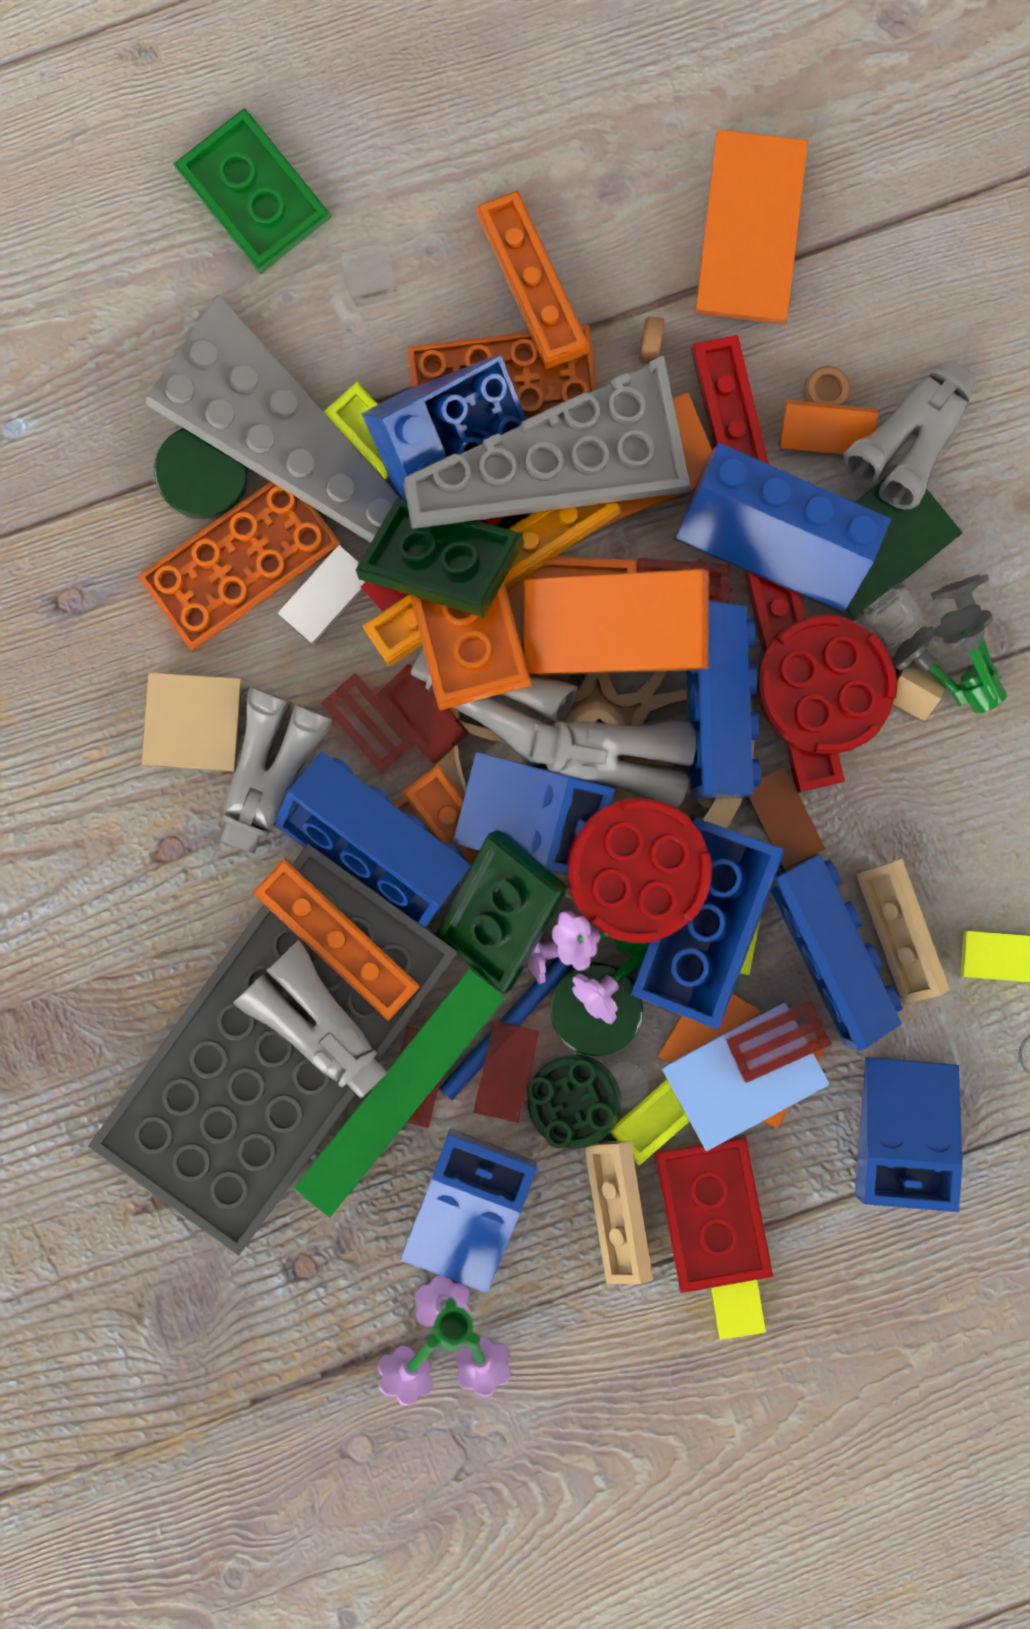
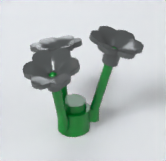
(964, 629)

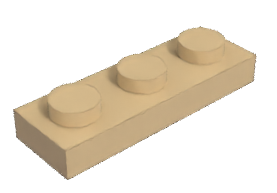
(902, 932)
(618, 1212)

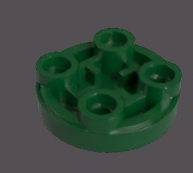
(198, 476)
(591, 1034)
(573, 1101)

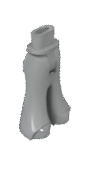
(930, 415)
(546, 696)
(592, 750)
(258, 791)
(333, 1042)

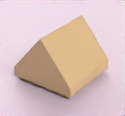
(917, 692)

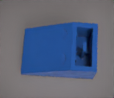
(443, 418)
(529, 806)
(910, 1135)
(469, 1210)

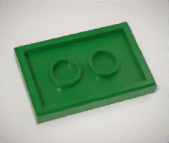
(252, 190)

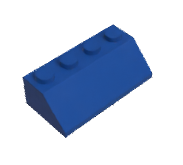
(781, 528)
(721, 709)
(371, 838)
(835, 952)
(701, 962)

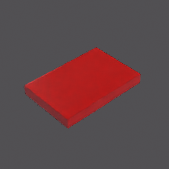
(713, 1215)

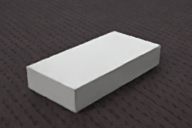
(323, 596)

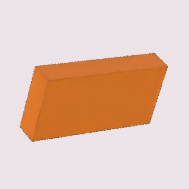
(825, 426)

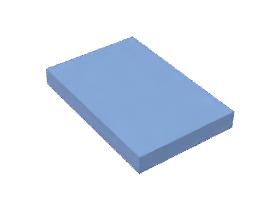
(720, 1100)

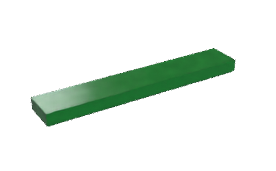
(399, 1092)

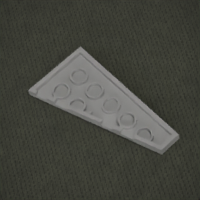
(253, 410)
(577, 454)

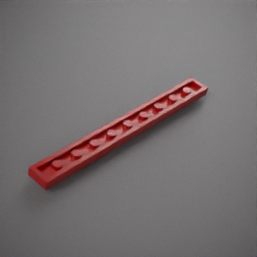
(736, 424)

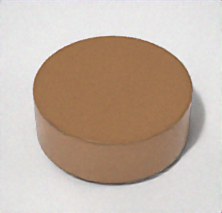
(651, 339)
(827, 386)

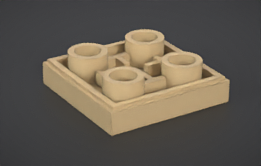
(192, 722)

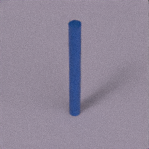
(516, 1016)

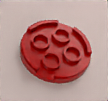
(826, 684)
(639, 870)

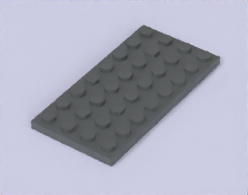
(230, 1102)

